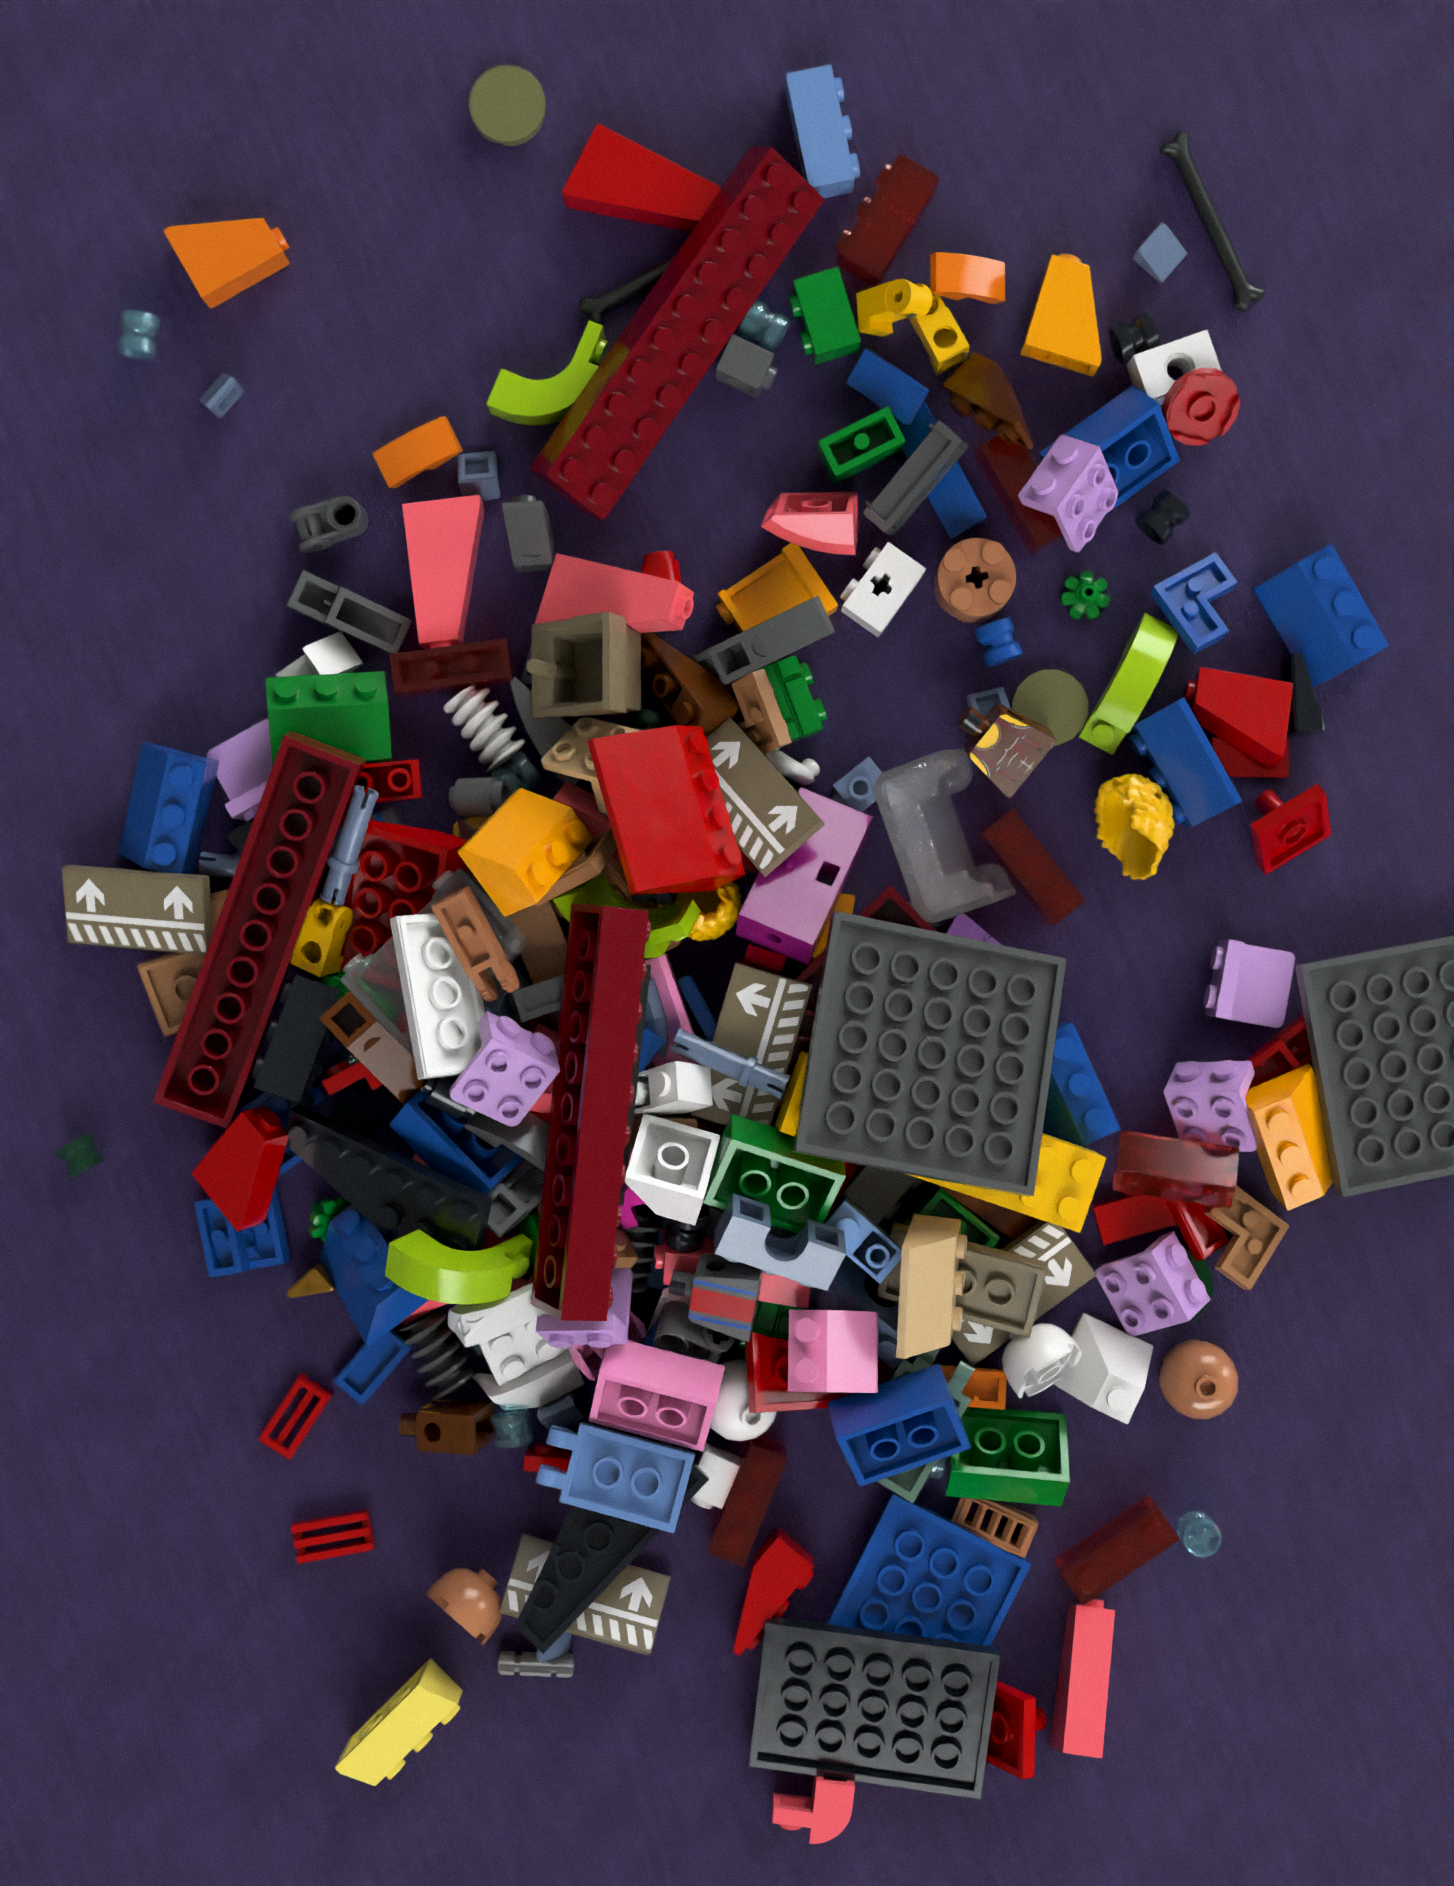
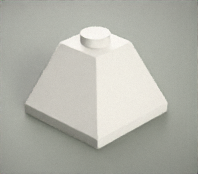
(671, 1167)
(1110, 1370)

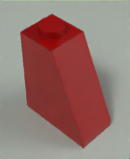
(1243, 711)
(244, 1167)

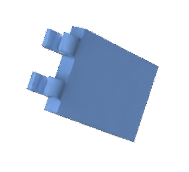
(620, 1475)

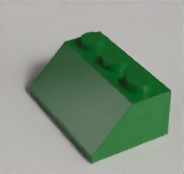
(333, 709)
(760, 1165)
(1011, 1457)

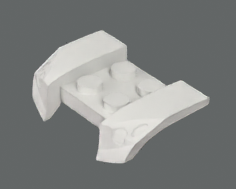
(522, 1363)

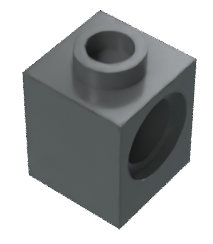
(746, 367)

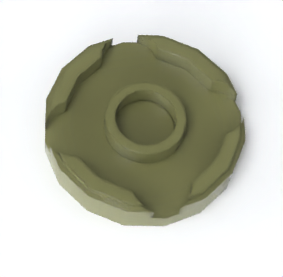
(507, 105)
(1053, 701)

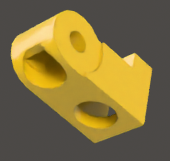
(890, 303)
(941, 337)
(322, 938)

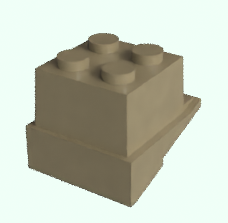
(585, 666)

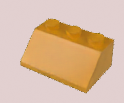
(524, 849)
(1291, 1137)

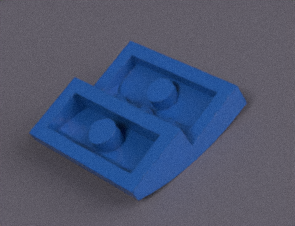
(247, 1249)

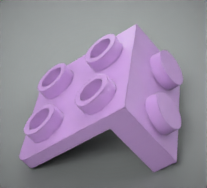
(1073, 488)
(244, 769)
(1249, 983)
(506, 1071)
(1211, 1103)
(1153, 1287)
(594, 1333)

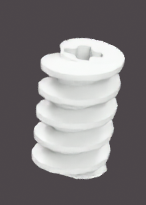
(483, 726)

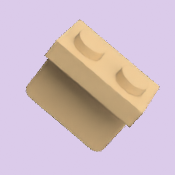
(572, 754)

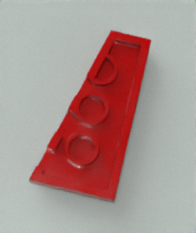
(769, 1378)

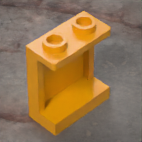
(773, 590)

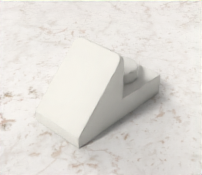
(325, 656)

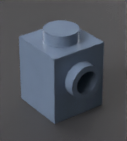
(857, 786)

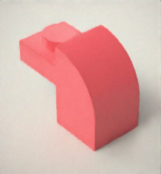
(823, 1813)

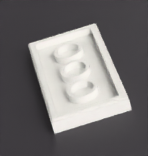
(437, 997)

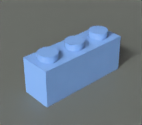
(821, 130)

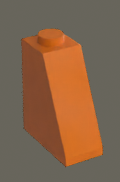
(228, 255)

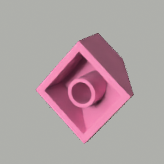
(833, 1351)

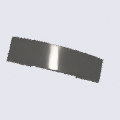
(525, 1139)
(515, 1198)

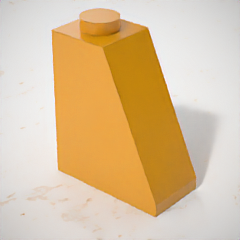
(1064, 318)

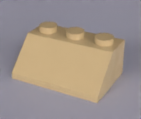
(930, 1285)

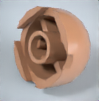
(1198, 1379)
(469, 1600)

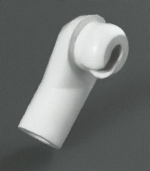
(799, 772)

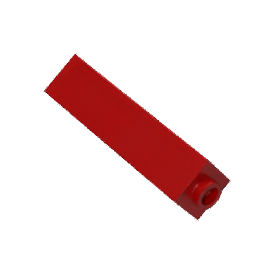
(636, 184)

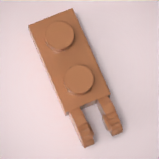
(475, 943)

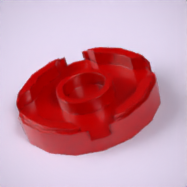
(1201, 406)

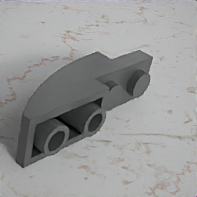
(767, 641)

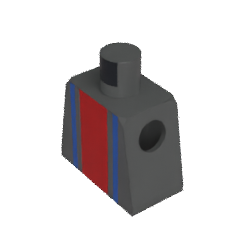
(721, 1295)

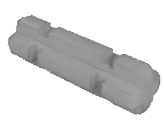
(529, 1665)

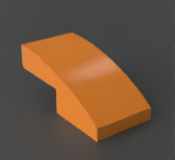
(966, 276)
(417, 451)

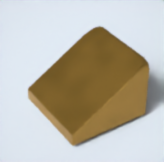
(311, 1283)

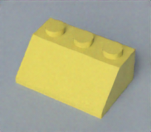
(400, 1725)

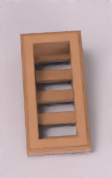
(1018, 1547)

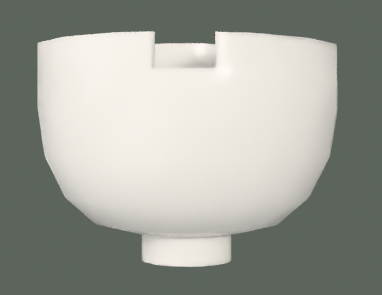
(1037, 1361)
(731, 1412)

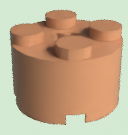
(987, 561)

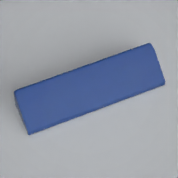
(953, 496)

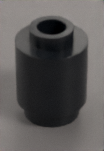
(438, 1096)

